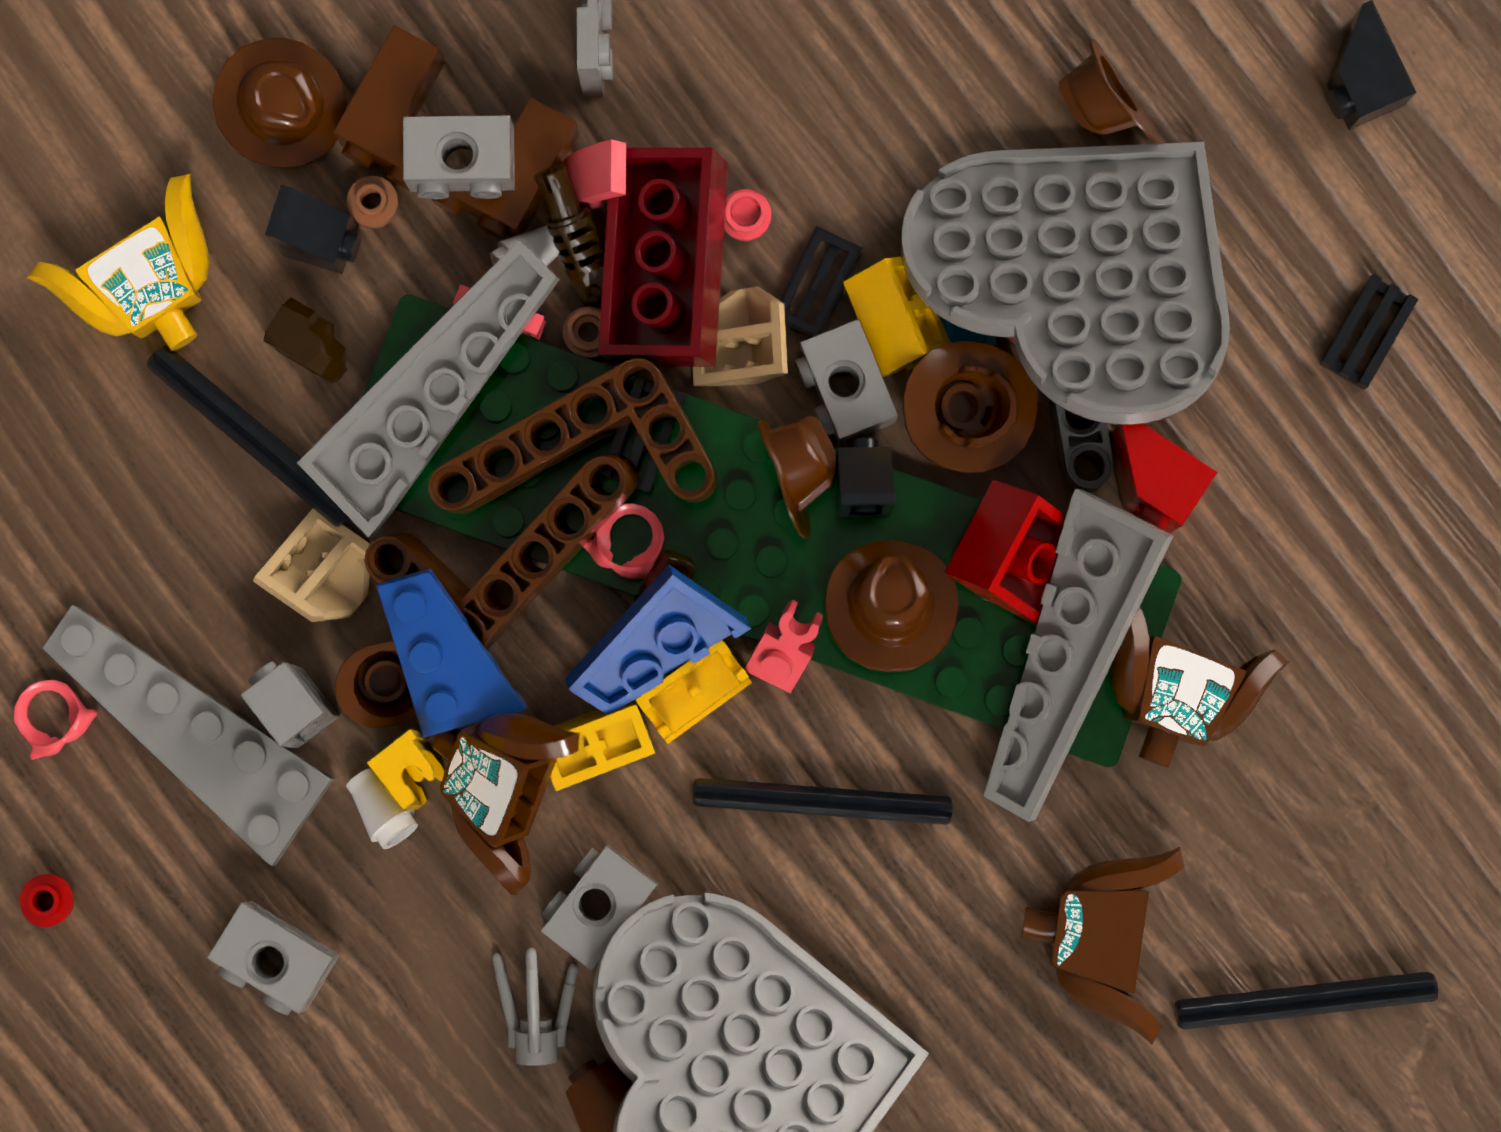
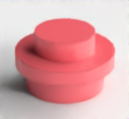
(746, 215)

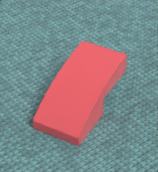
(598, 172)

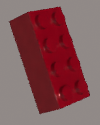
(664, 259)

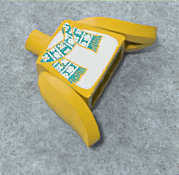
(143, 278)

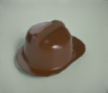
(1101, 100)
(803, 464)
(374, 687)

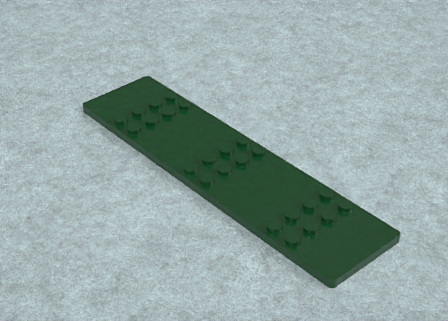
(743, 531)

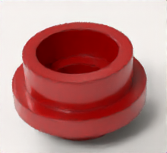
(62, 896)

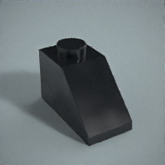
(1367, 72)
(312, 231)
(864, 479)

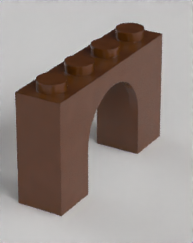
(397, 88)

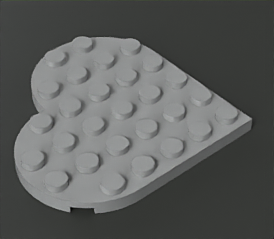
(1091, 265)
(739, 1027)

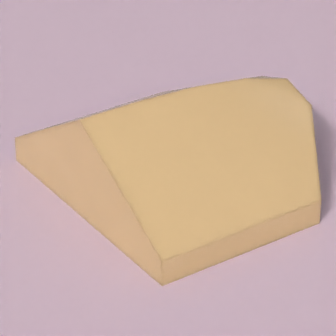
(748, 340)
(318, 570)

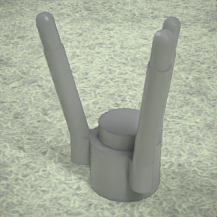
(536, 1039)

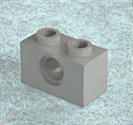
(433, 138)
(846, 352)
(288, 704)
(581, 934)
(305, 959)

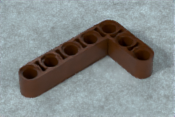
(577, 435)
(515, 563)

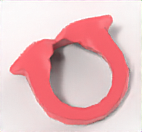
(640, 565)
(42, 743)

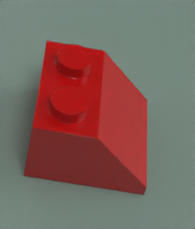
(1156, 476)
(1009, 550)

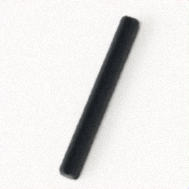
(242, 429)
(822, 801)
(1306, 1000)

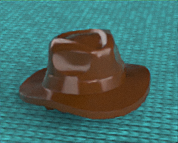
(279, 103)
(969, 406)
(891, 606)

